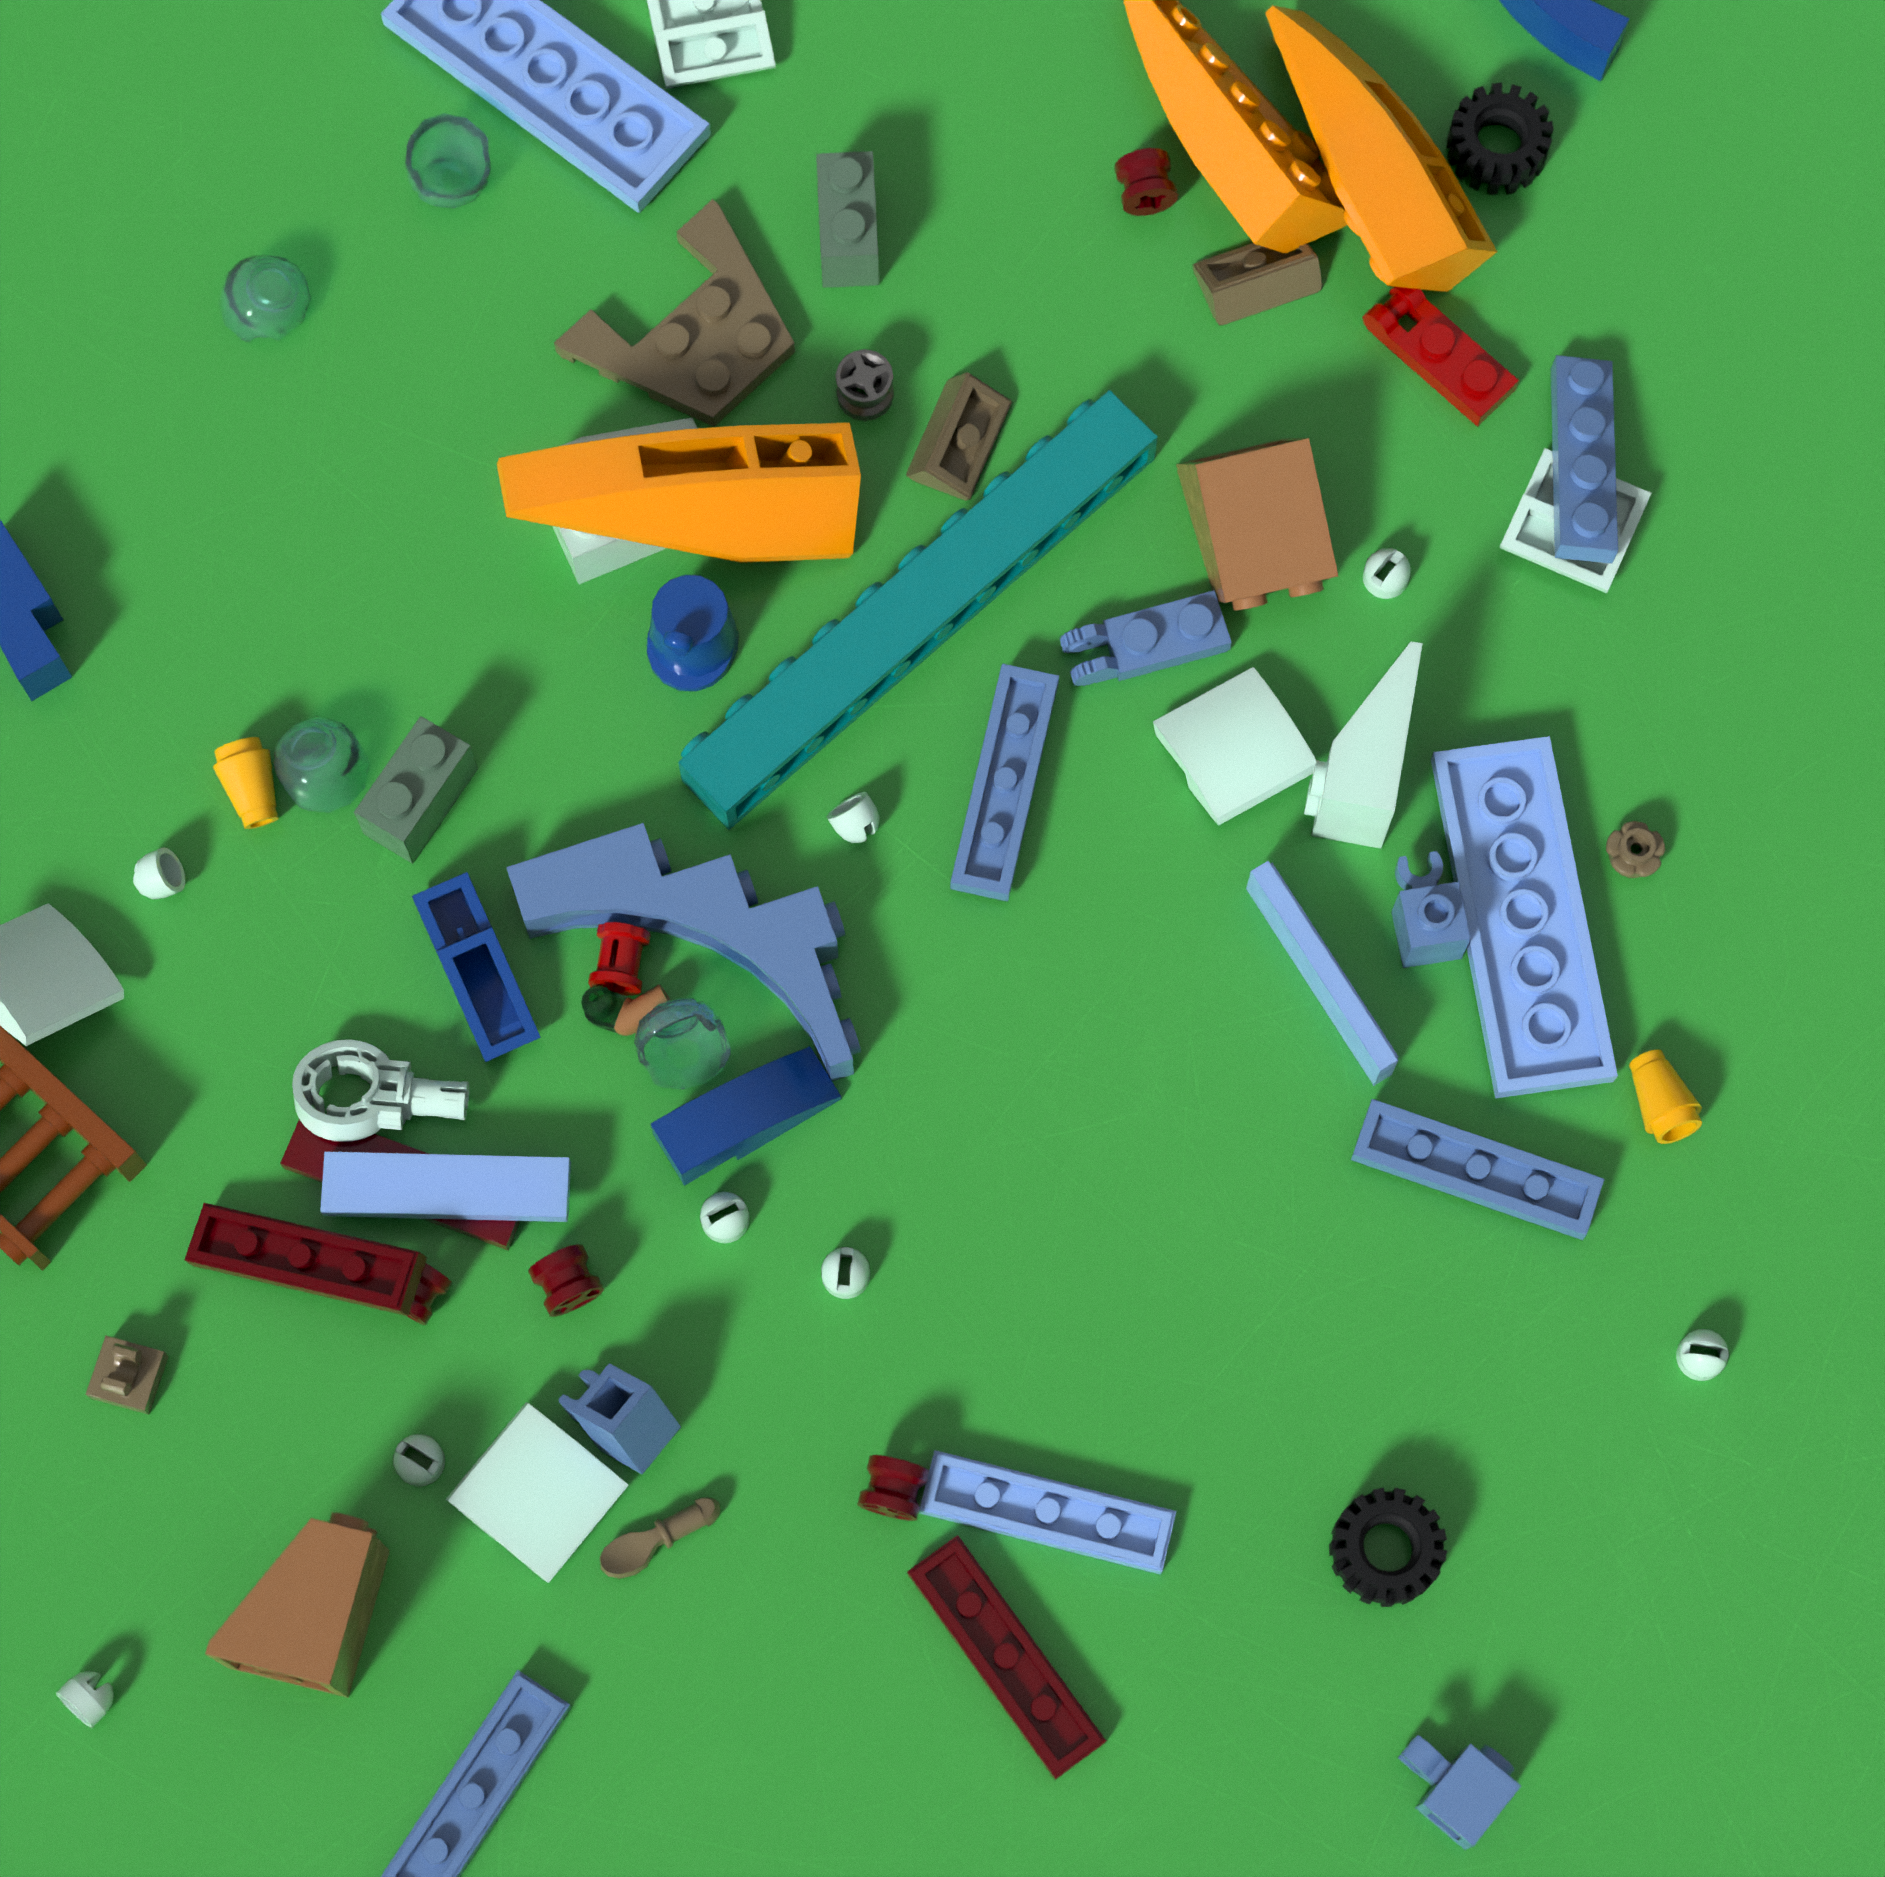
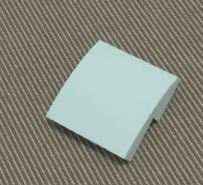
(709, 39)
(1532, 528)
(1235, 745)
(50, 975)
(537, 1492)

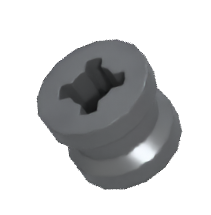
(864, 370)

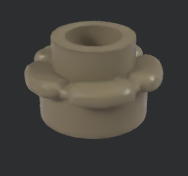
(1631, 864)

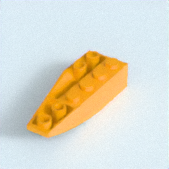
(1233, 132)
(1381, 162)
(700, 490)

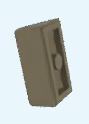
(1256, 280)
(959, 436)

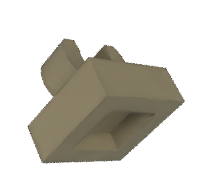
(127, 1375)

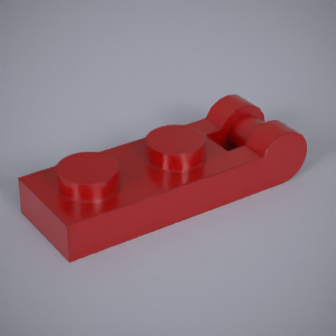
(1441, 354)

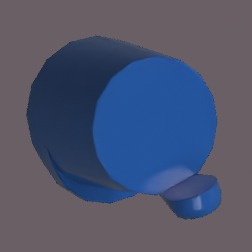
(691, 634)

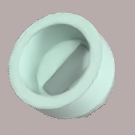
(1396, 580)
(855, 817)
(159, 874)
(730, 1226)
(858, 1273)
(1701, 1366)
(411, 1471)
(83, 1700)

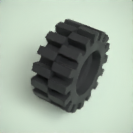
(1507, 111)
(1419, 1525)

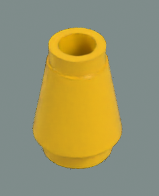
(248, 780)
(1664, 1099)

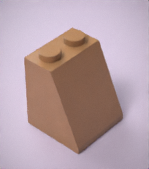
(1259, 521)
(309, 1609)

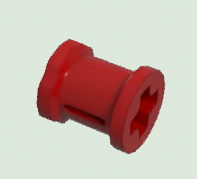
(620, 957)

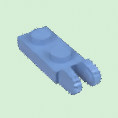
(1150, 639)

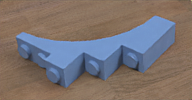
(707, 905)

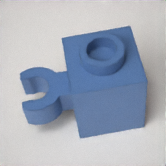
(1428, 916)
(622, 1417)
(1463, 1793)

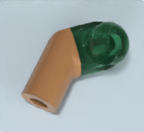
(618, 1012)

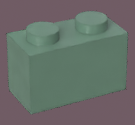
(847, 219)
(416, 789)

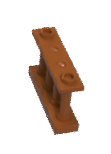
(59, 1116)

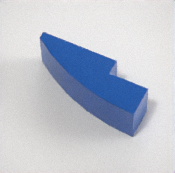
(1574, 30)
(24, 617)
(476, 966)
(744, 1114)

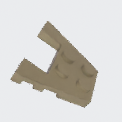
(709, 346)

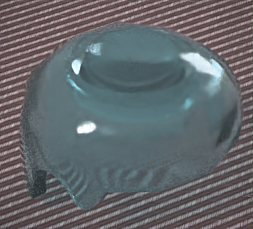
(448, 161)
(264, 297)
(321, 764)
(682, 1043)

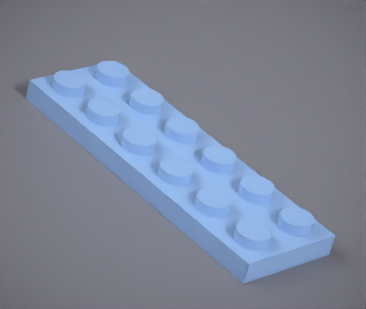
(558, 88)
(1523, 917)

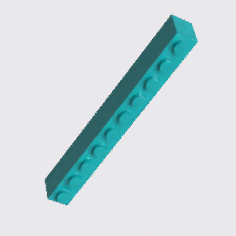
(916, 609)

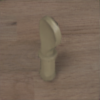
(634, 1550)

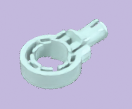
(388, 1103)

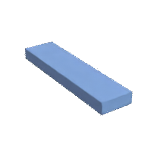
(1322, 972)
(446, 1186)
(1047, 1512)

